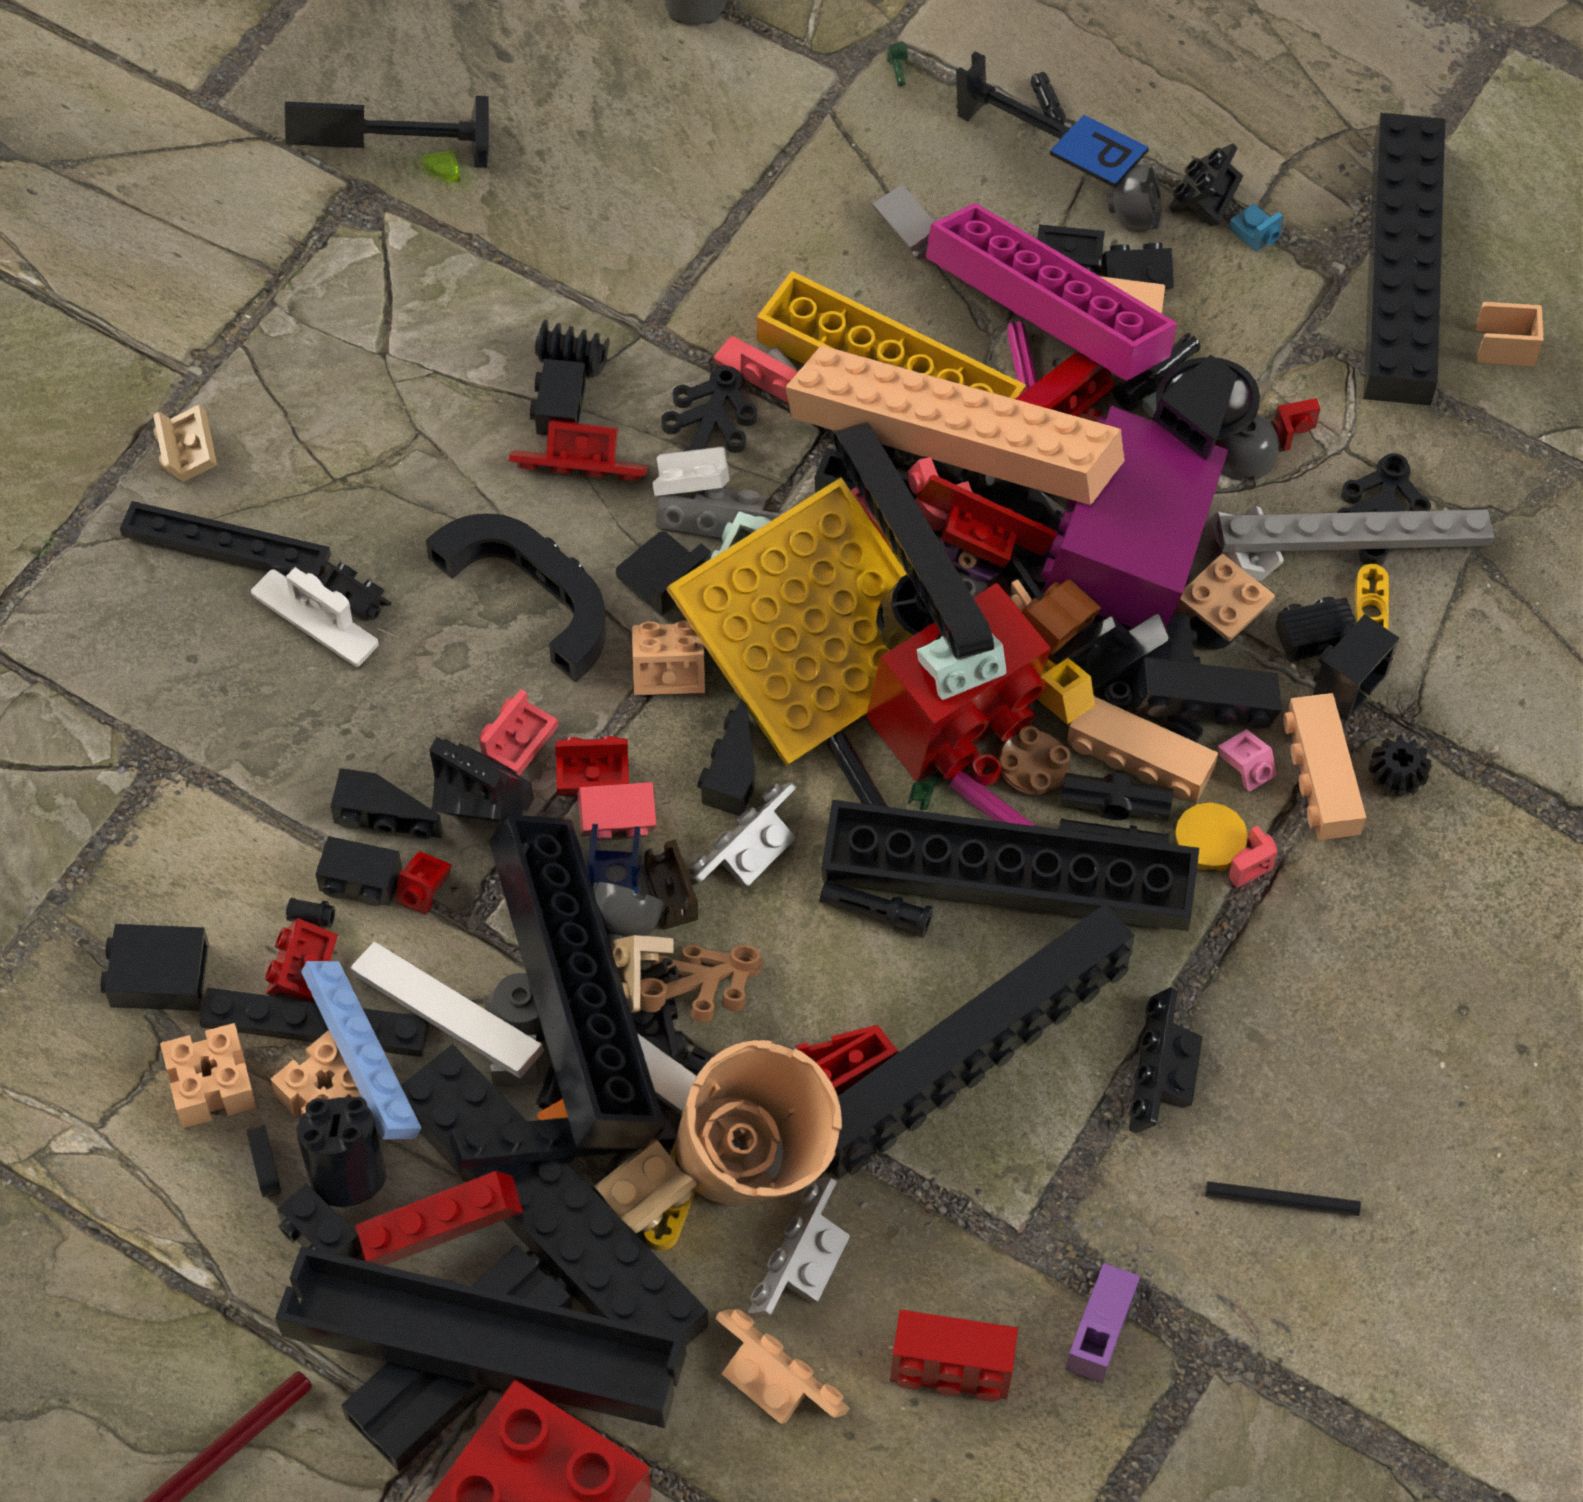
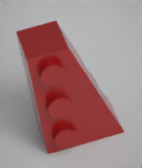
(850, 1055)

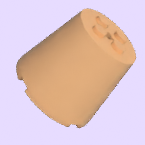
(757, 1097)

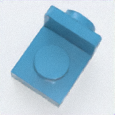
(1256, 227)

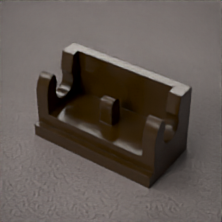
(670, 882)

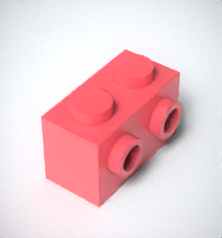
(617, 809)

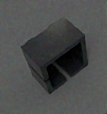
(1356, 662)

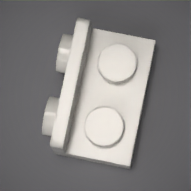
(691, 471)

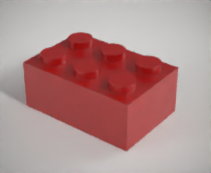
(953, 1355)

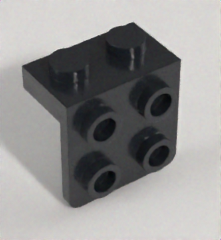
(657, 566)

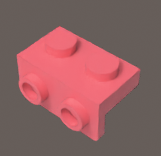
(517, 733)

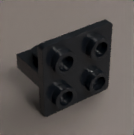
(1208, 185)

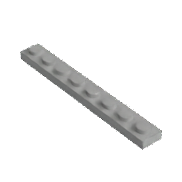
(1354, 530)

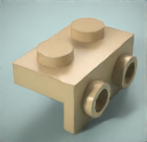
(185, 443)

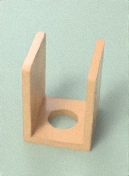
(1510, 319)

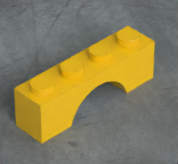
(1067, 690)

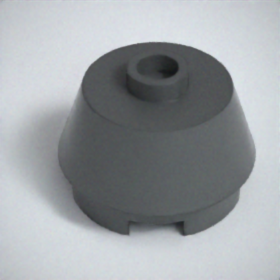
(515, 1005)

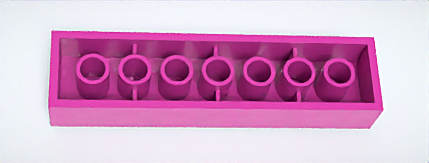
(1051, 291)

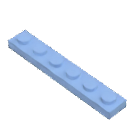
(361, 1050)

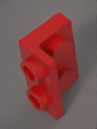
(297, 945)

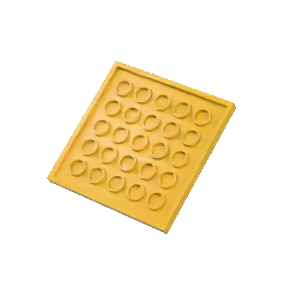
(797, 617)

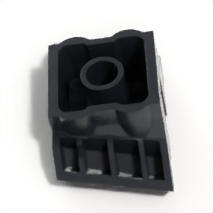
(475, 785)

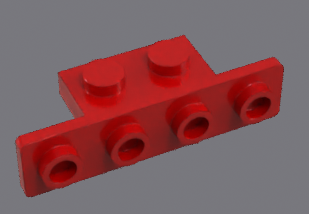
(583, 448)
(983, 525)

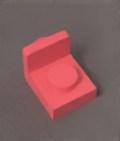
(1255, 860)

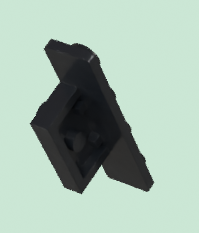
(1112, 650)
(1166, 1062)

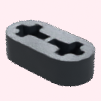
(263, 1160)

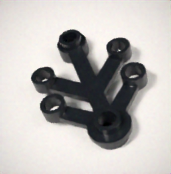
(713, 411)
(1385, 500)

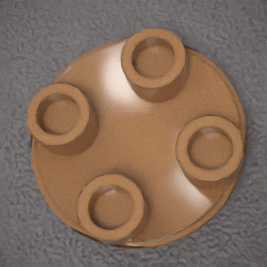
(1034, 761)

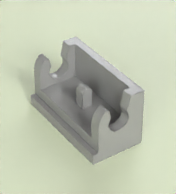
(906, 219)

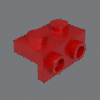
(590, 763)

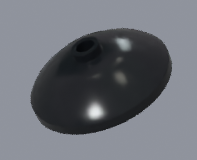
(1243, 400)

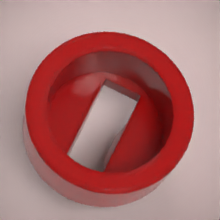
(979, 767)

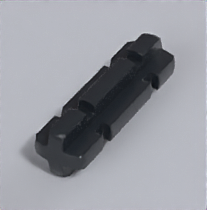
(1047, 97)

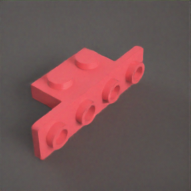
(756, 367)

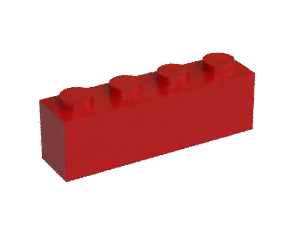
(1070, 386)
(439, 1218)

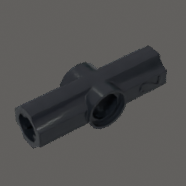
(1117, 796)

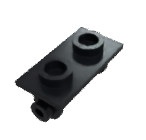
(365, 596)

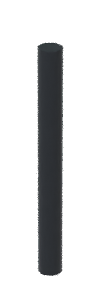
(1283, 1198)

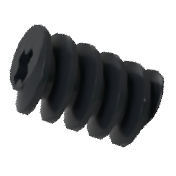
(567, 347)

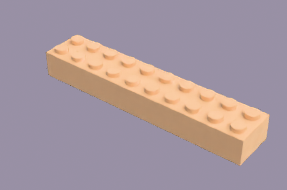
(958, 424)

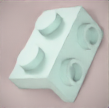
(957, 676)

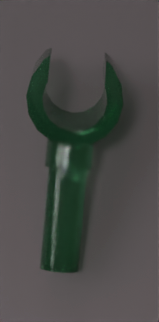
(896, 54)
(923, 791)

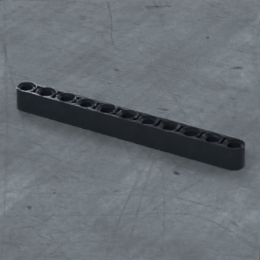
(914, 542)

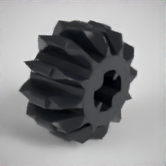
(1400, 766)

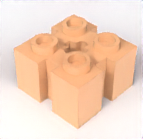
(323, 1069)
(200, 1094)

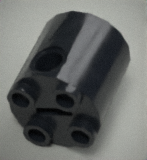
(901, 614)
(341, 1150)

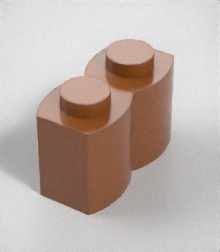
(1061, 613)

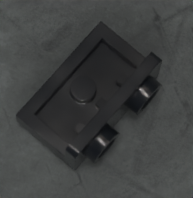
(1077, 244)
(1147, 265)

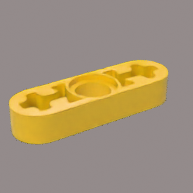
(1379, 598)

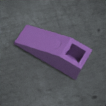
(1102, 1323)

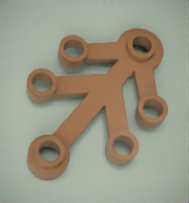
(741, 964)

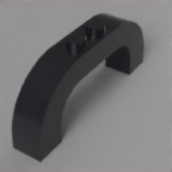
(504, 537)

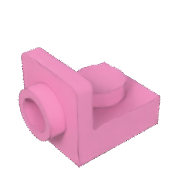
(1250, 757)

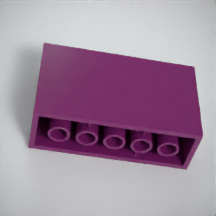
(1142, 528)

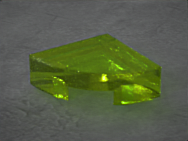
(442, 165)

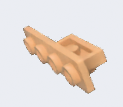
(771, 1375)

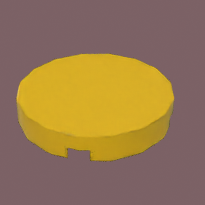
(1216, 833)

